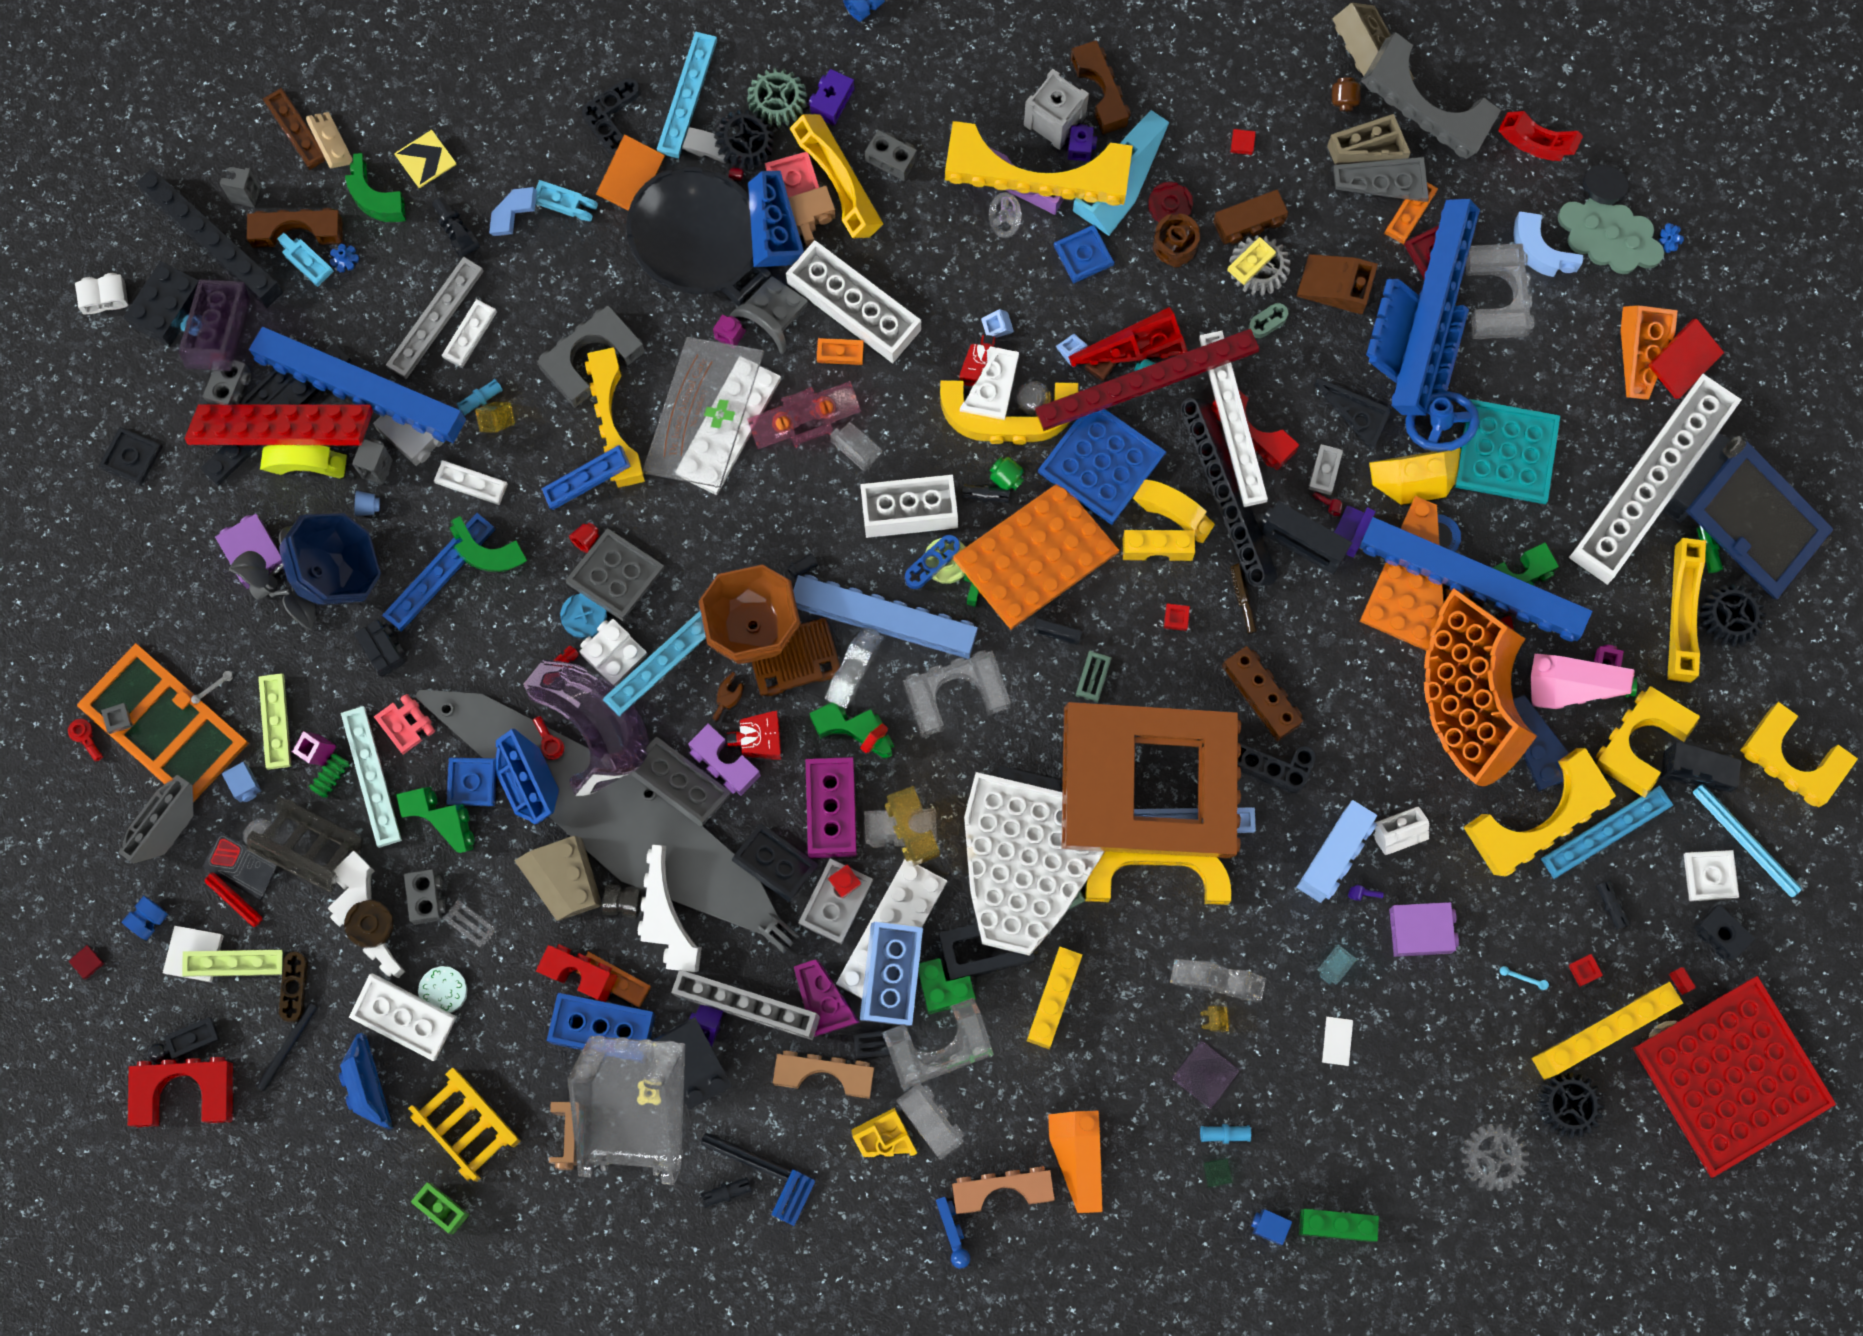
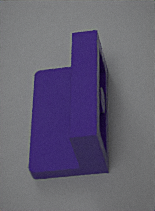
(1354, 526)

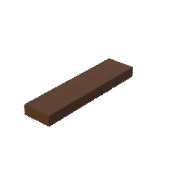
(294, 128)

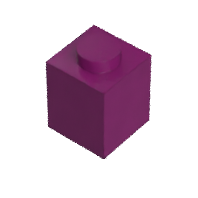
(314, 748)

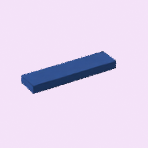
(586, 477)

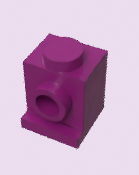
(728, 330)
(1610, 654)

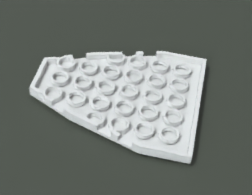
(1017, 863)

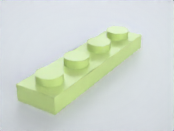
(275, 721)
(232, 963)

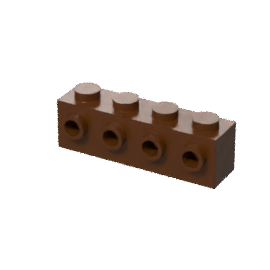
(1262, 693)

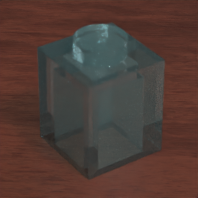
(1336, 965)

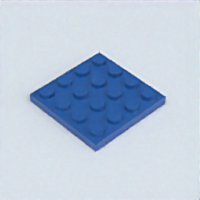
(1102, 463)

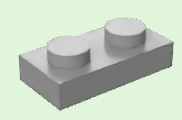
(1325, 469)

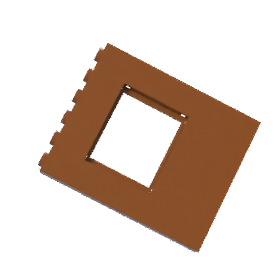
(1101, 780)

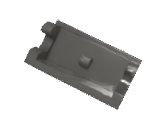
(243, 188)

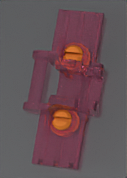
(800, 408)

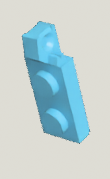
(305, 259)

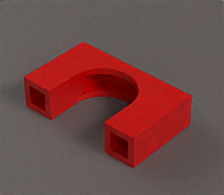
(148, 1081)

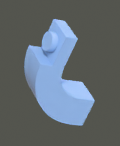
(1540, 255)

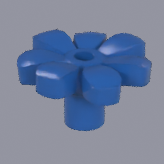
(1670, 238)
(343, 258)

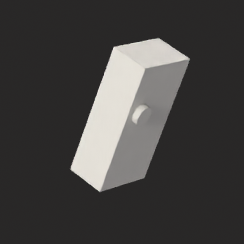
(909, 506)

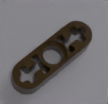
(286, 1004)

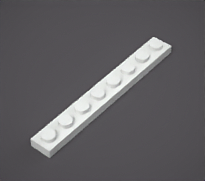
(1236, 429)

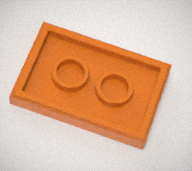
(629, 171)

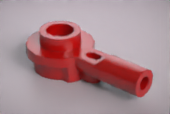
(81, 731)
(551, 746)

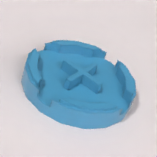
(582, 616)

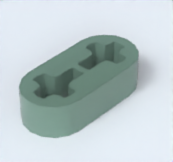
(1265, 316)

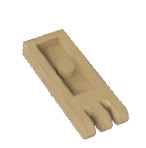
(329, 140)

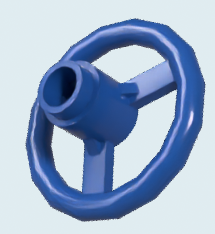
(1442, 419)

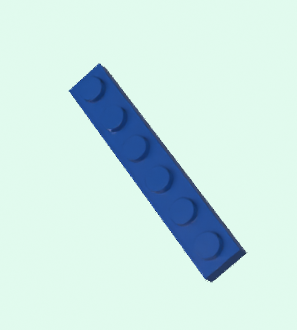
(434, 576)

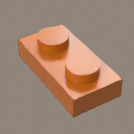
(840, 351)

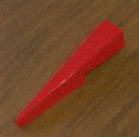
(1146, 339)

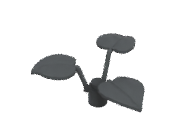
(253, 570)

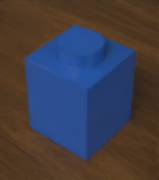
(1271, 1226)

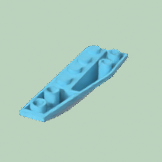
(1145, 141)

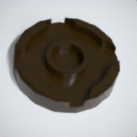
(368, 924)

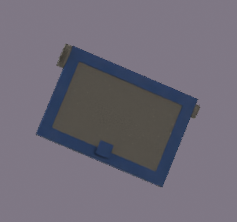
(1759, 518)

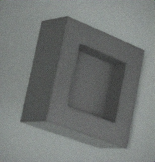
(116, 718)

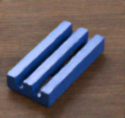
(796, 1200)

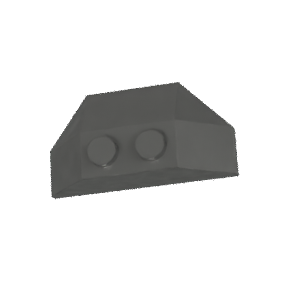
(159, 822)

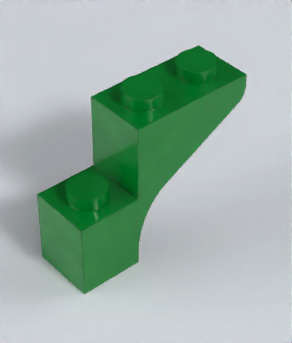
(831, 720)
(449, 821)

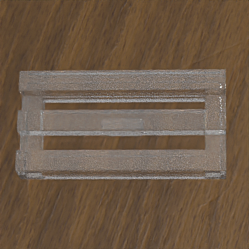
(453, 911)

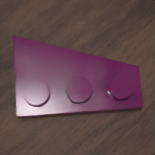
(823, 998)

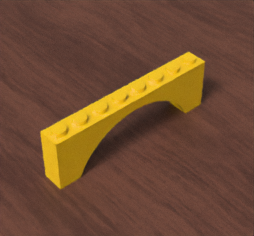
(976, 164)

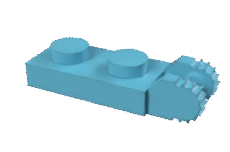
(563, 200)

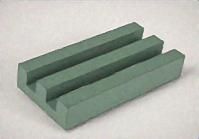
(1087, 695)

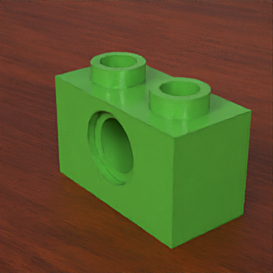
(440, 1208)

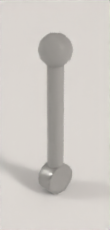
(227, 676)

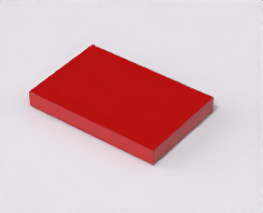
(1685, 358)

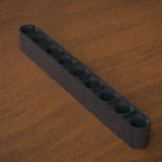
(1220, 483)

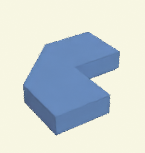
(504, 214)

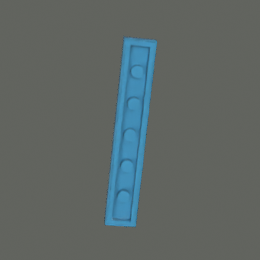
(1606, 832)

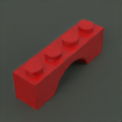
(1274, 447)

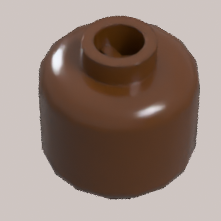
(1346, 94)

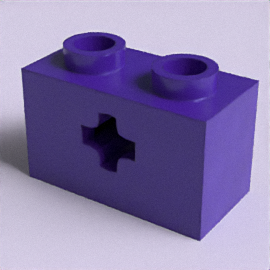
(832, 96)

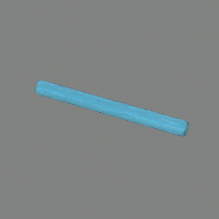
(1741, 834)

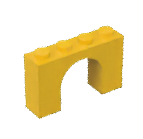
(1651, 710)
(1765, 749)

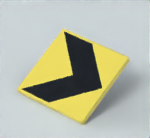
(425, 159)

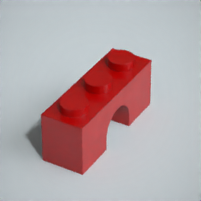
(595, 980)

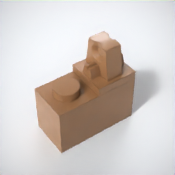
(811, 209)

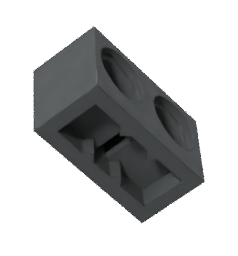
(887, 159)
(221, 383)
(417, 899)

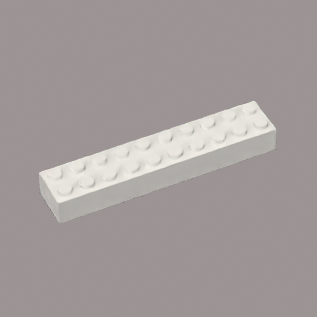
(1655, 479)

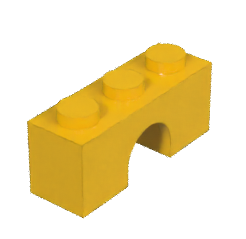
(1175, 544)

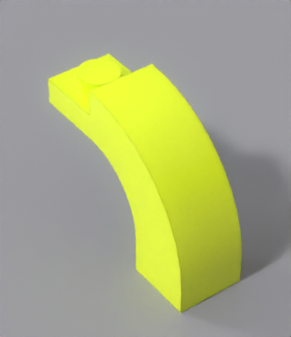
(313, 458)

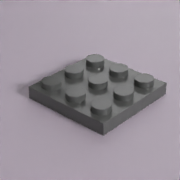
(615, 574)

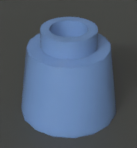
(366, 504)

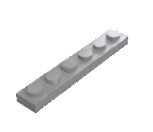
(434, 318)

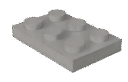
(830, 913)

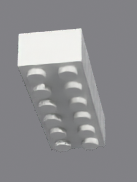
(853, 301)

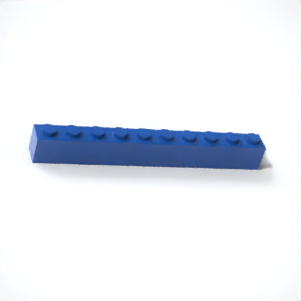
(1435, 307)
(357, 385)
(1475, 579)

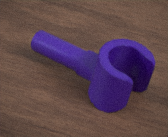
(1358, 891)

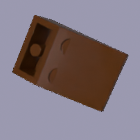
(1337, 281)

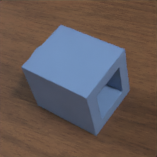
(241, 782)

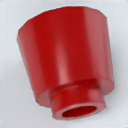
(584, 537)

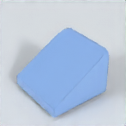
(997, 324)
(1070, 346)

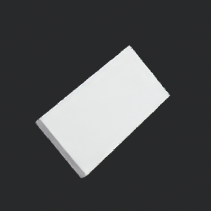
(402, 1017)

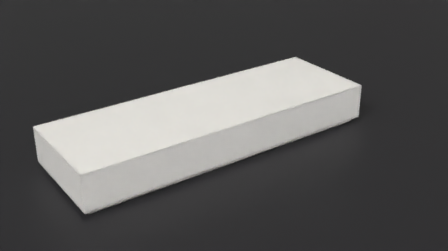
(469, 333)
(470, 482)

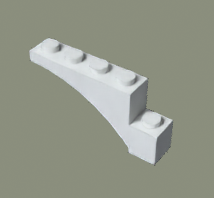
(356, 875)
(660, 920)

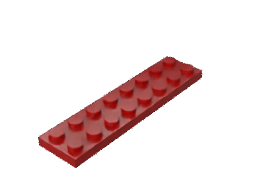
(279, 424)

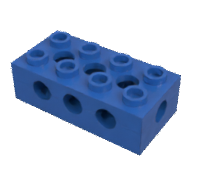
(594, 1012)

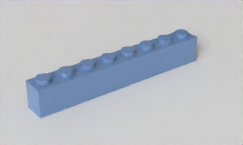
(884, 616)

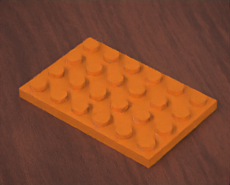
(1035, 555)

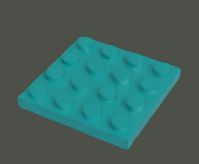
(1509, 453)

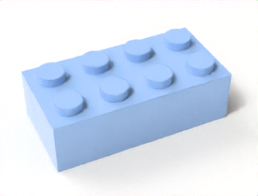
(1334, 855)
(891, 973)

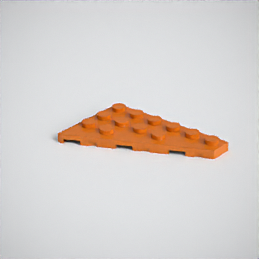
(1405, 602)

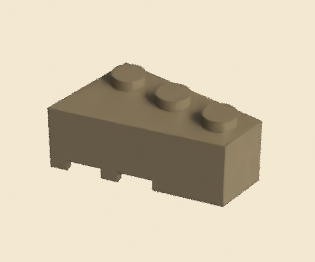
(1369, 142)

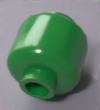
(1006, 473)

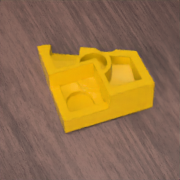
(883, 1136)

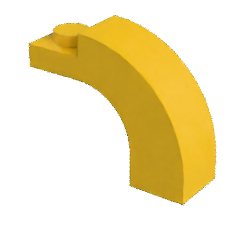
(1176, 506)

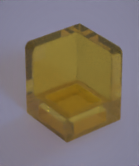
(495, 417)

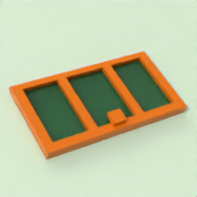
(168, 729)

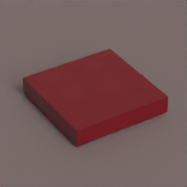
(1420, 249)

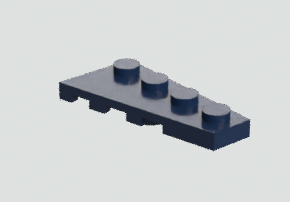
(1544, 751)

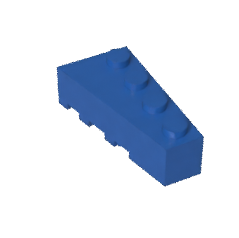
(772, 222)

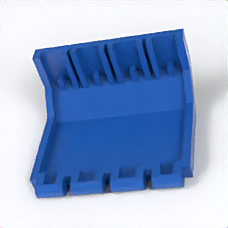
(1393, 329)

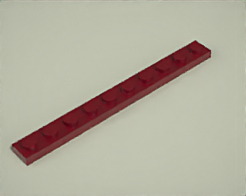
(1147, 379)

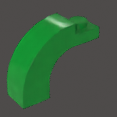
(378, 205)
(482, 558)

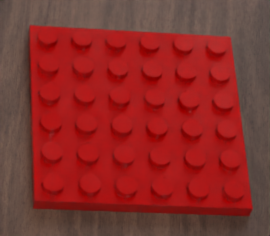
(1734, 1076)

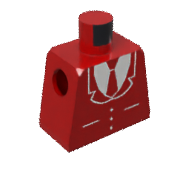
(976, 360)
(758, 736)

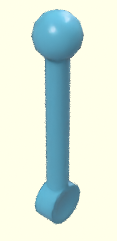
(1543, 985)

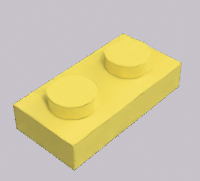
(1251, 261)

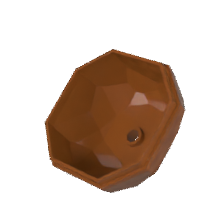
(744, 599)

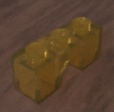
(918, 846)

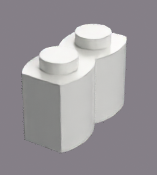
(101, 293)

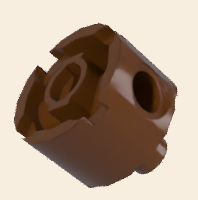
(1176, 239)

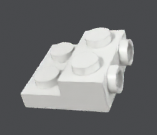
(612, 652)

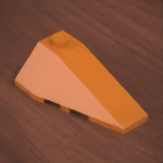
(1643, 336)
(1077, 1149)

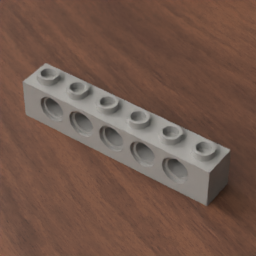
(746, 1004)

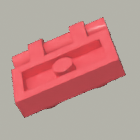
(399, 729)

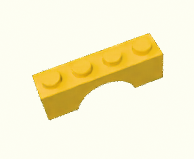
(1054, 998)

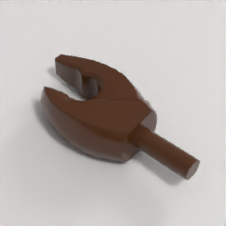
(725, 698)

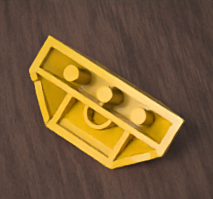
(1419, 475)

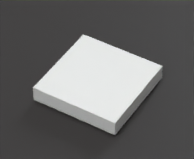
(1711, 875)
(189, 940)

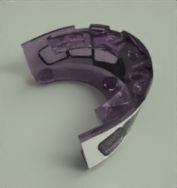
(614, 742)

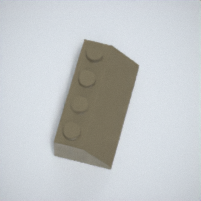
(1362, 32)

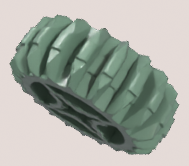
(781, 86)

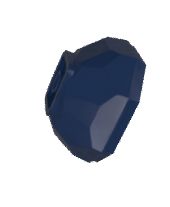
(337, 552)

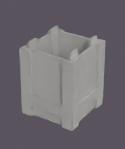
(1054, 119)

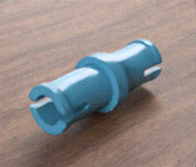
(479, 397)
(1225, 1133)

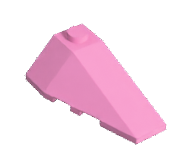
(1568, 681)

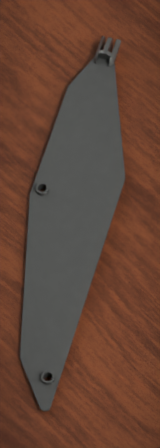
(622, 823)

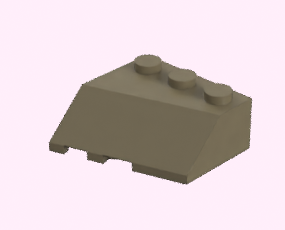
(562, 877)

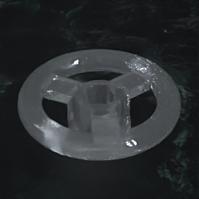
(1008, 214)

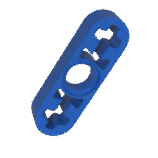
(915, 569)

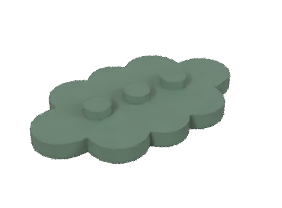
(1611, 235)

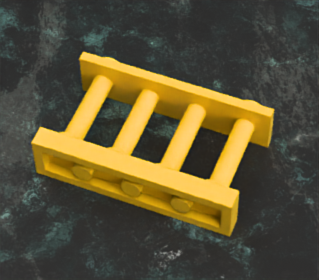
(489, 1118)

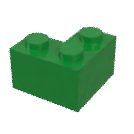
(941, 994)

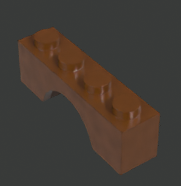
(1091, 64)
(266, 227)

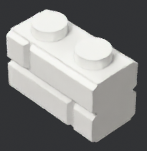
(1402, 830)

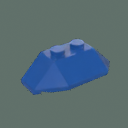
(525, 777)
(363, 1083)

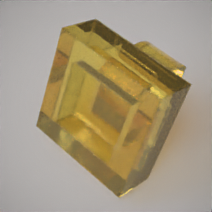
(1217, 1019)

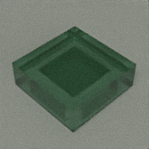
(1217, 1172)

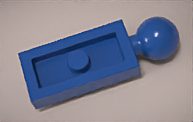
(960, 1257)

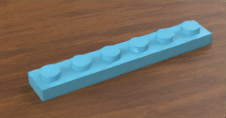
(687, 94)
(656, 665)

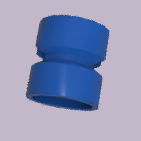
(861, 8)
(144, 918)

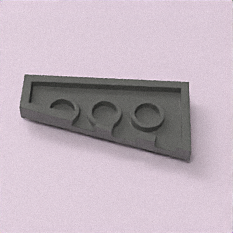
(1384, 178)

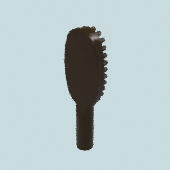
(1243, 596)

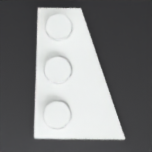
(993, 389)

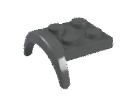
(773, 309)

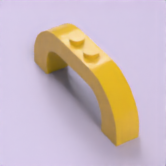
(997, 431)
(1210, 869)

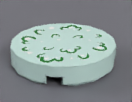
(443, 988)

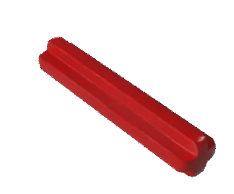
(233, 899)

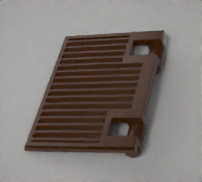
(799, 660)

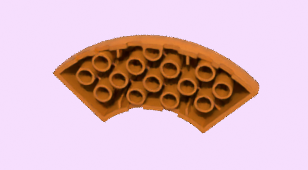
(1471, 690)

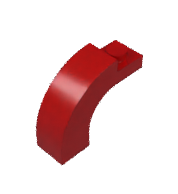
(1536, 140)

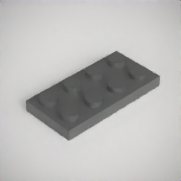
(680, 782)

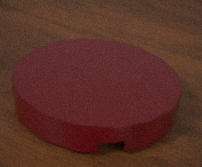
(1169, 199)

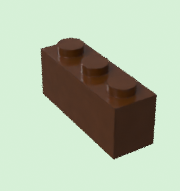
(1250, 217)

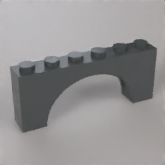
(1392, 80)

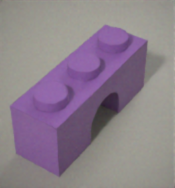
(737, 776)

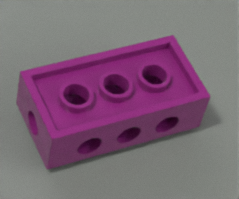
(843, 818)

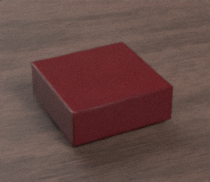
(86, 962)

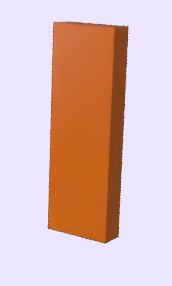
(1408, 216)
(626, 985)

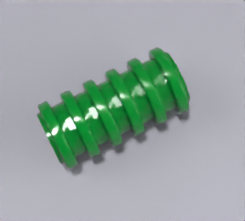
(329, 775)

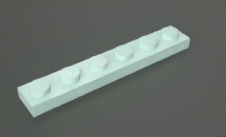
(371, 777)

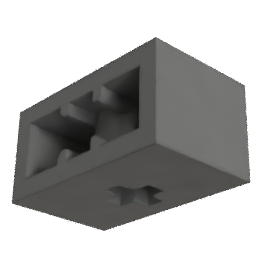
(372, 461)

